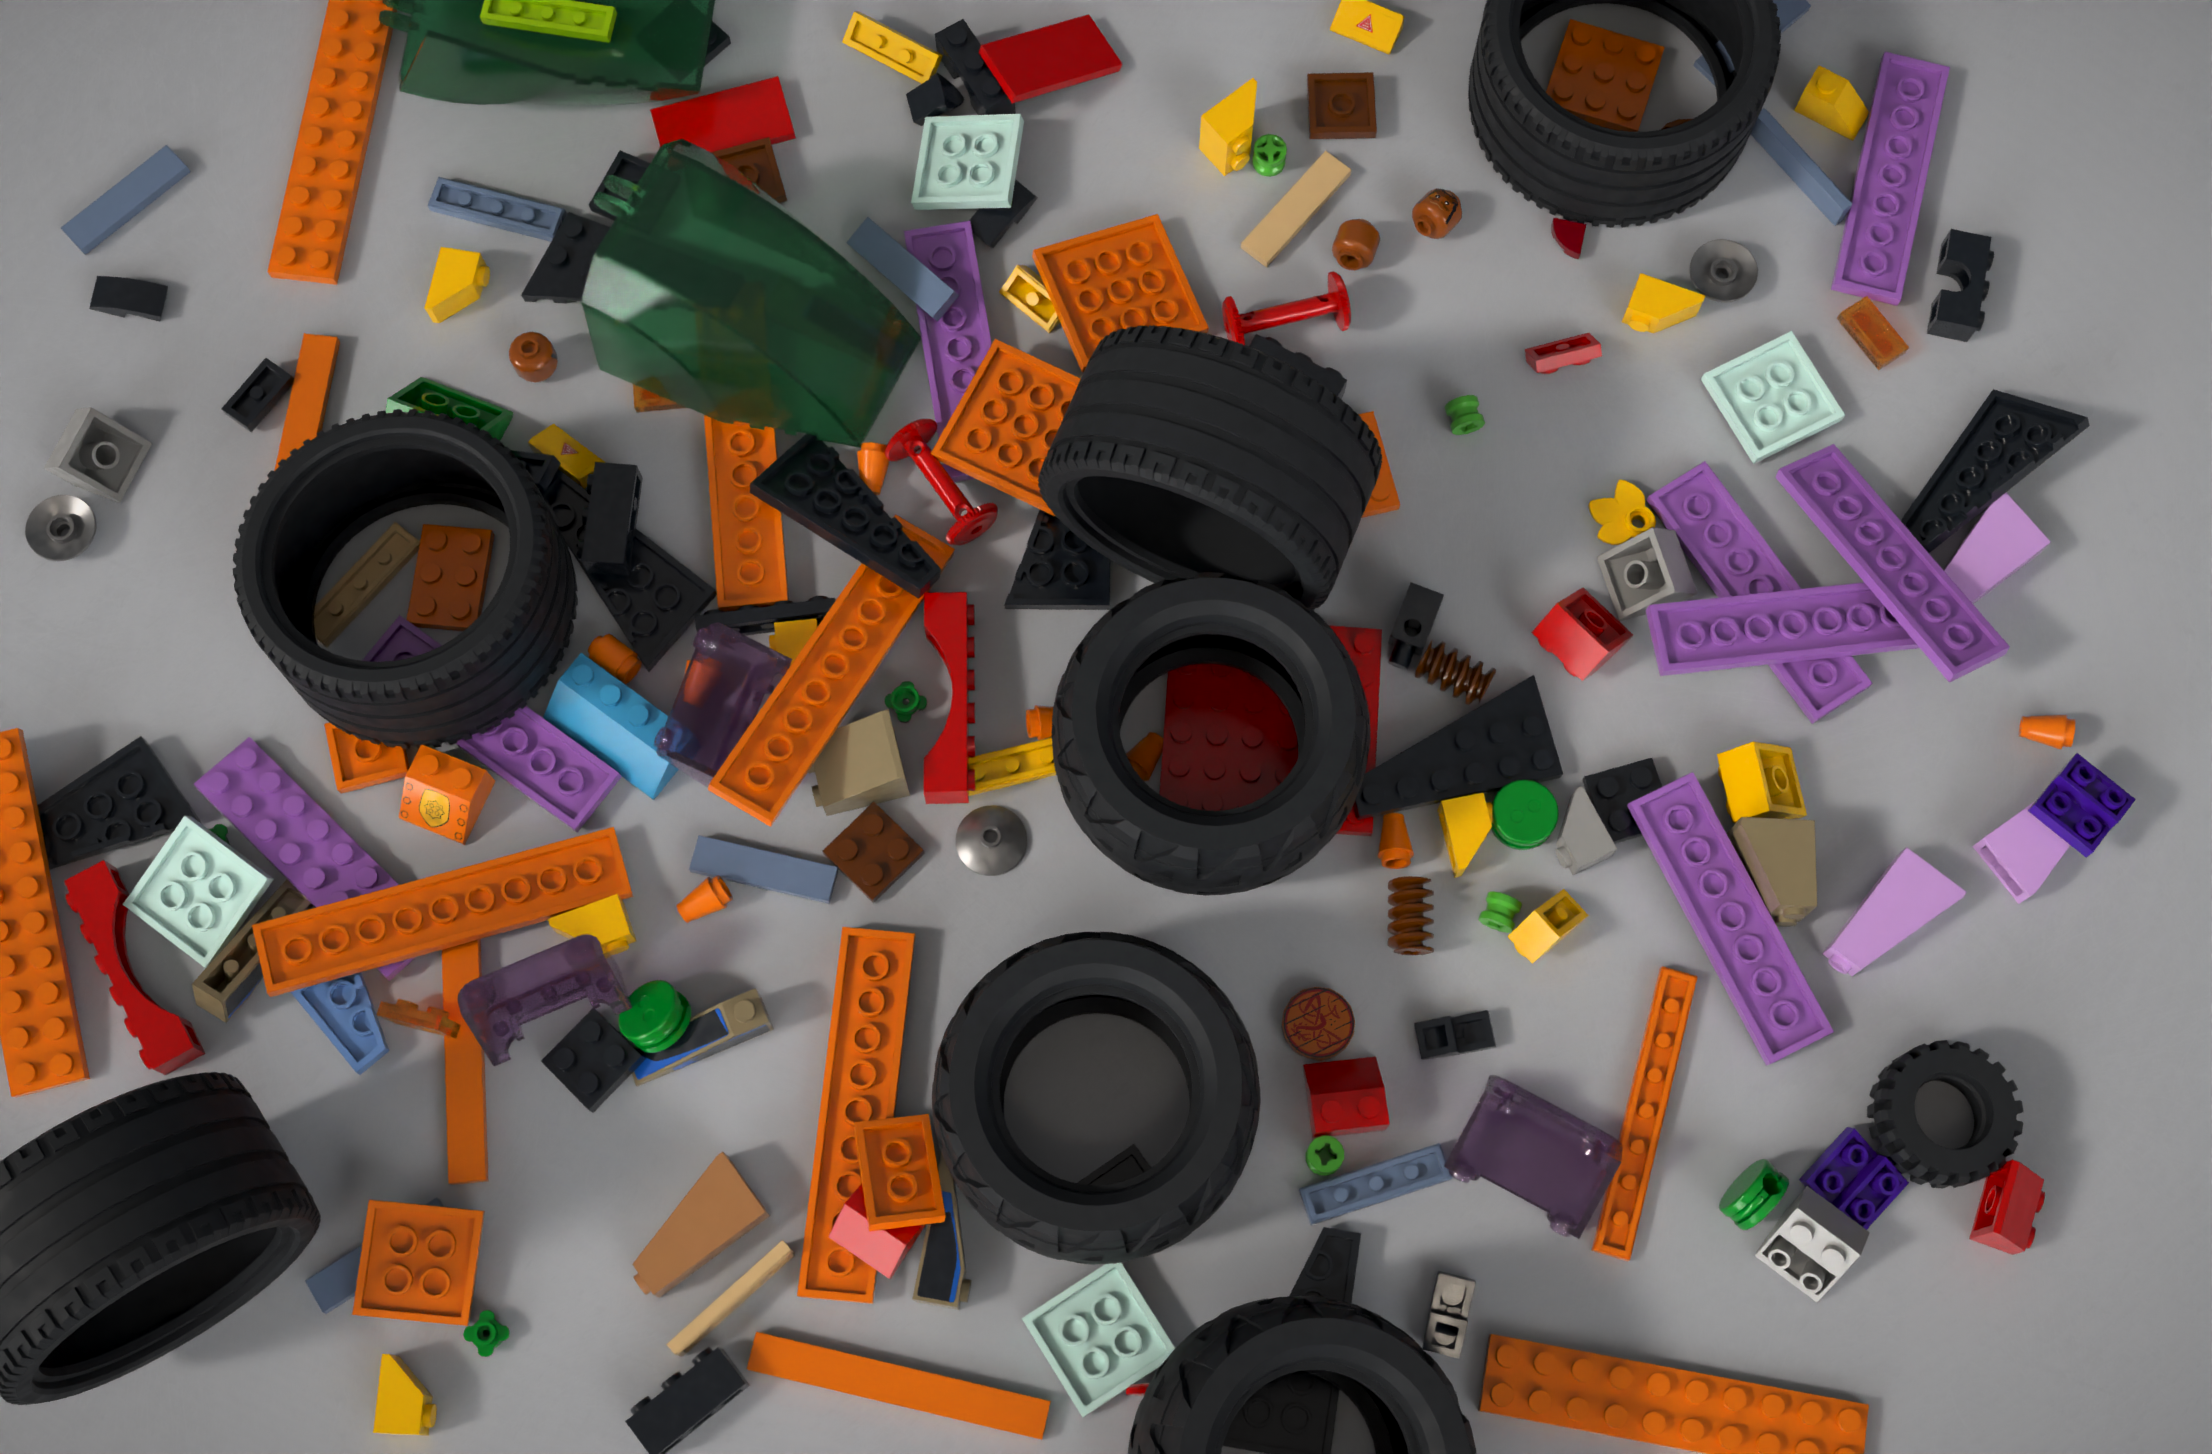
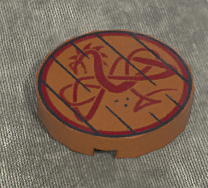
(1318, 1023)

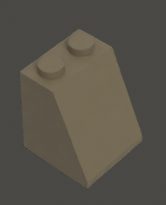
(859, 766)
(1780, 864)

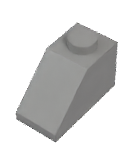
(1582, 837)

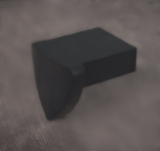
(933, 98)

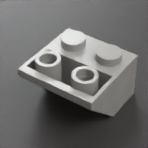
(1813, 1244)

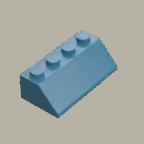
(611, 724)

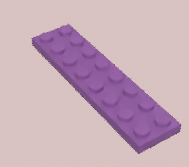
(1890, 179)
(962, 335)
(1740, 562)
(1892, 563)
(1772, 629)
(522, 749)
(292, 831)
(1730, 918)

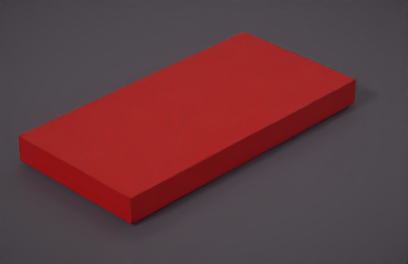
(1050, 58)
(727, 117)

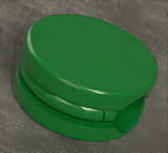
(1524, 814)
(656, 1016)
(1754, 1194)

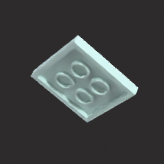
(967, 162)
(1772, 397)
(198, 891)
(1099, 1337)

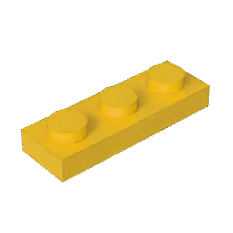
(891, 48)

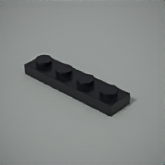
(758, 620)

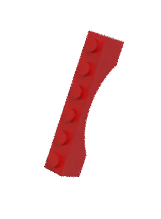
(947, 763)
(99, 898)

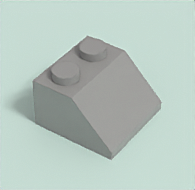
(98, 454)
(1646, 573)

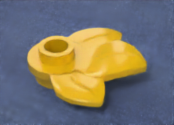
(1618, 512)

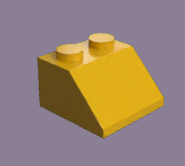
(1229, 128)
(1761, 782)

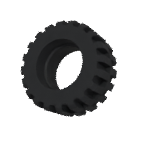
(1987, 1094)

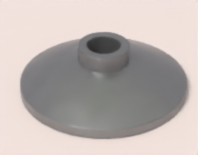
(1726, 258)
(51, 518)
(994, 857)

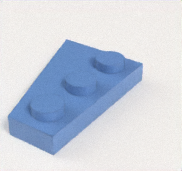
(347, 1018)

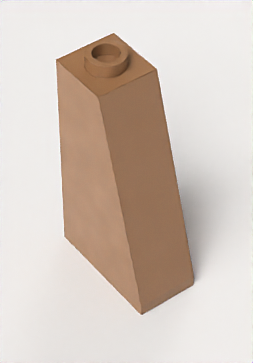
(702, 1226)

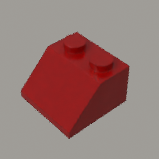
(1581, 633)
(1345, 1097)
(2008, 1208)

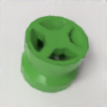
(1272, 147)
(1464, 415)
(1500, 912)
(1322, 1162)

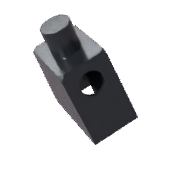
(1418, 613)

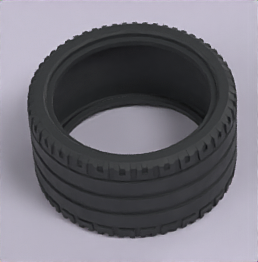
(1607, 172)
(1210, 462)
(340, 488)
(139, 1232)

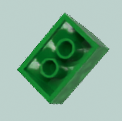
(435, 397)

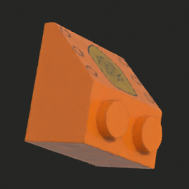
(444, 794)

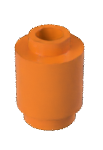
(614, 657)

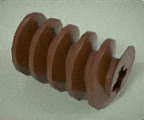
(1454, 672)
(1408, 916)

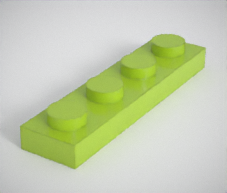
(552, 17)

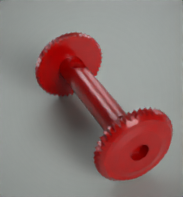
(1334, 302)
(906, 444)

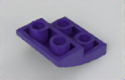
(2081, 805)
(1855, 1178)

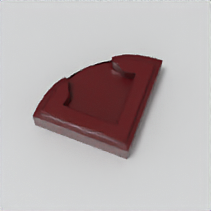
(1568, 236)

